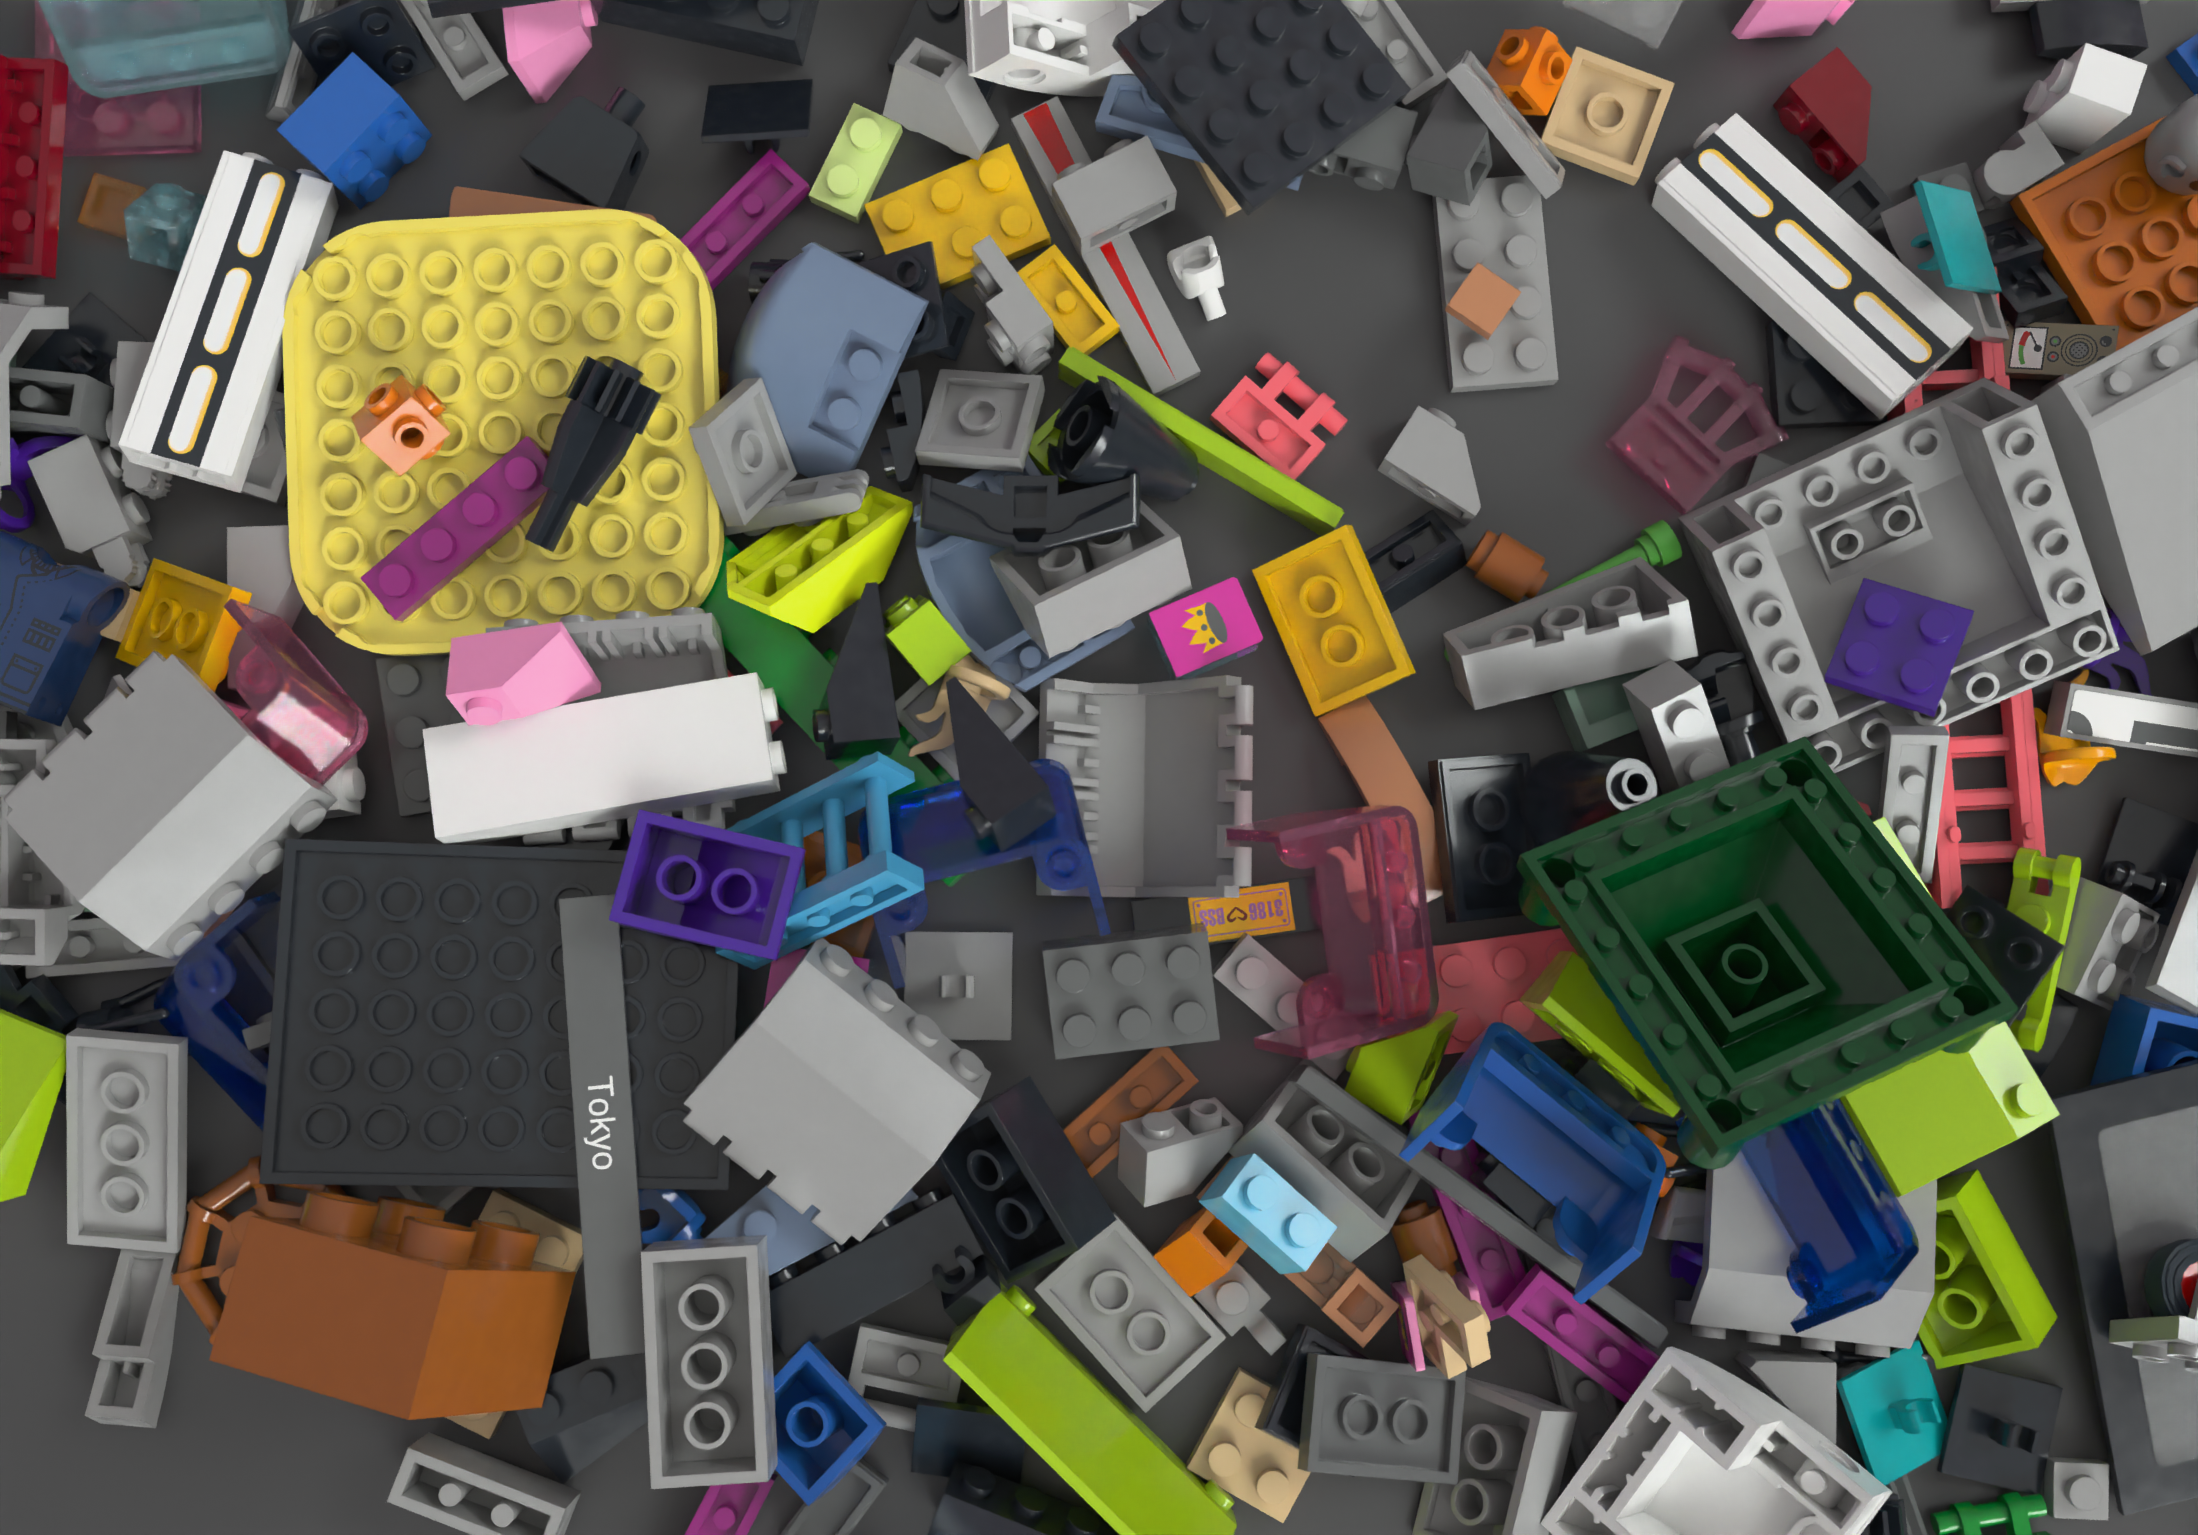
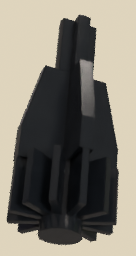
(590, 441)

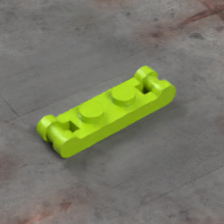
(2050, 916)

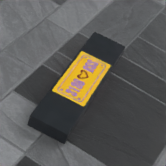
(1259, 911)

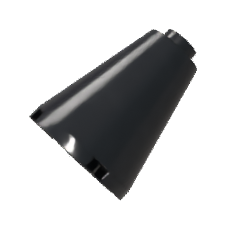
(1113, 437)
(1580, 790)

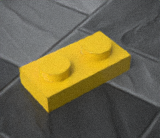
(1072, 306)

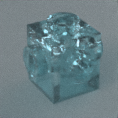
(162, 224)

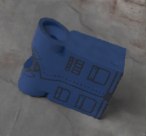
(49, 627)

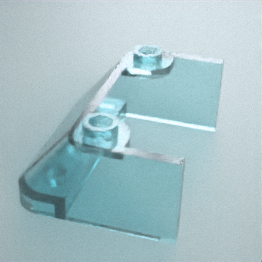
(167, 44)

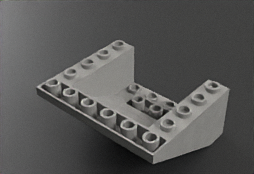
(2131, 475)
(1933, 503)

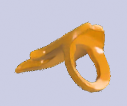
(2067, 758)

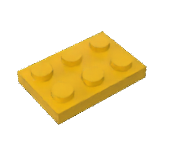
(960, 210)
(185, 618)
(1333, 620)

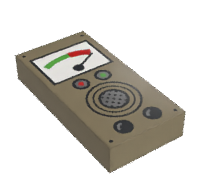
(2055, 349)

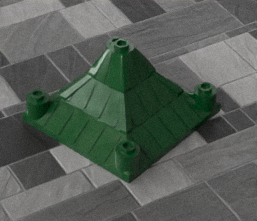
(1762, 945)

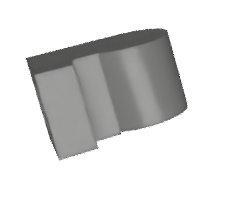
(2018, 166)

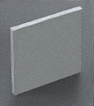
(961, 982)

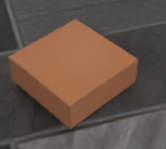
(1482, 301)

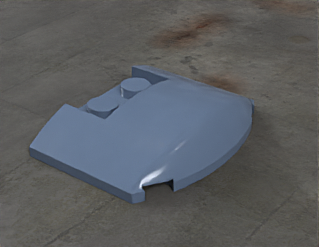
(827, 353)
(977, 606)

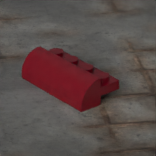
(31, 164)

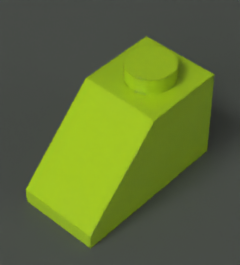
(1399, 1069)

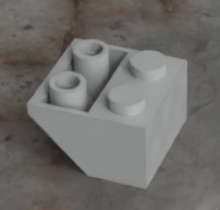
(2105, 943)

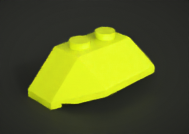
(820, 568)

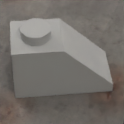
(1434, 464)

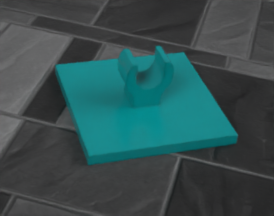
(1956, 239)
(1894, 1413)

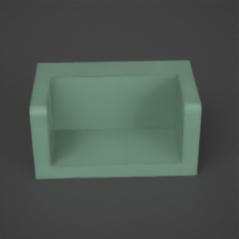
(1597, 710)

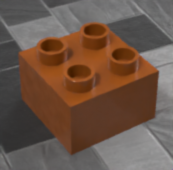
(395, 1308)

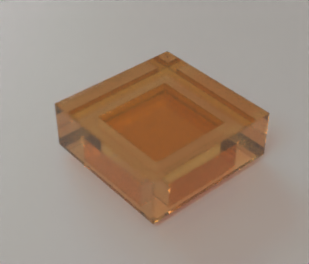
(106, 204)

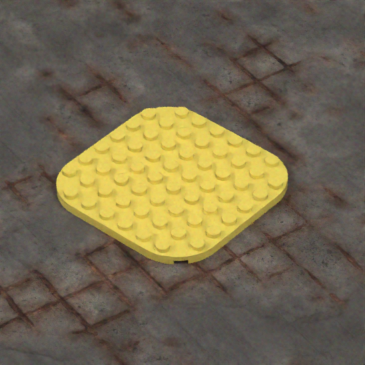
(497, 329)

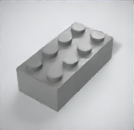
(709, 1362)

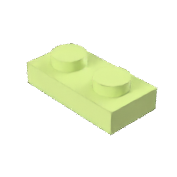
(855, 163)

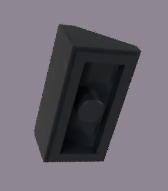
(1415, 559)

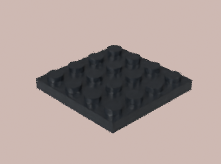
(1261, 84)

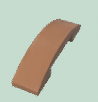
(1383, 775)
(1342, 1291)

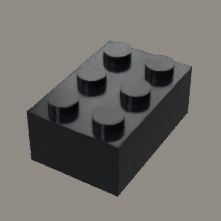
(1022, 1182)

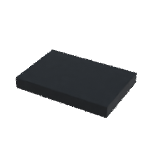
(1480, 833)

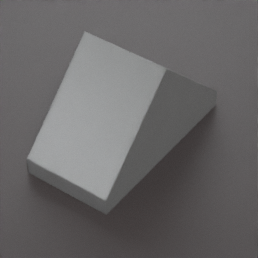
(1798, 1382)

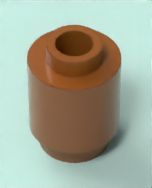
(1507, 566)
(1424, 1232)

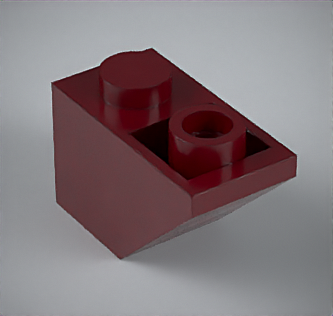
(1829, 113)

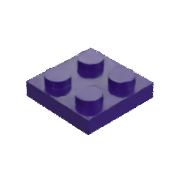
(1899, 647)

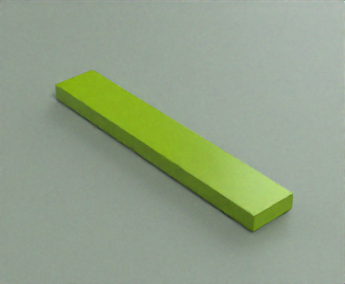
(1216, 451)

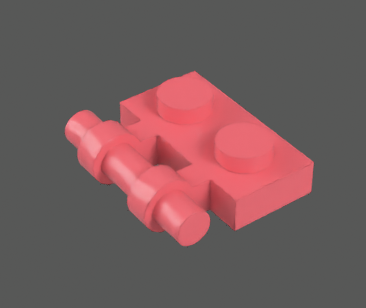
(1269, 430)

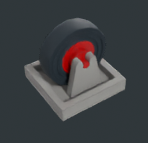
(2173, 1298)

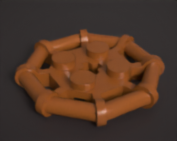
(207, 1211)

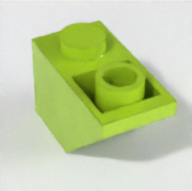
(923, 637)

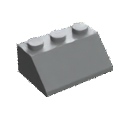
(1094, 582)
(1329, 1166)
(1507, 1466)

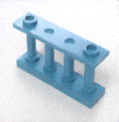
(845, 891)

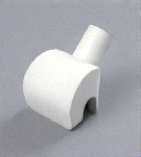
(1199, 273)

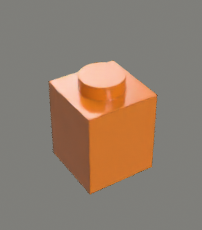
(1199, 1252)

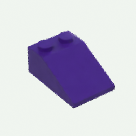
(707, 885)

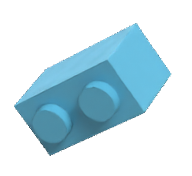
(1268, 1214)

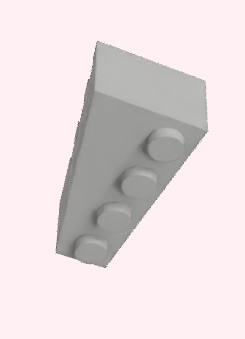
(1572, 636)

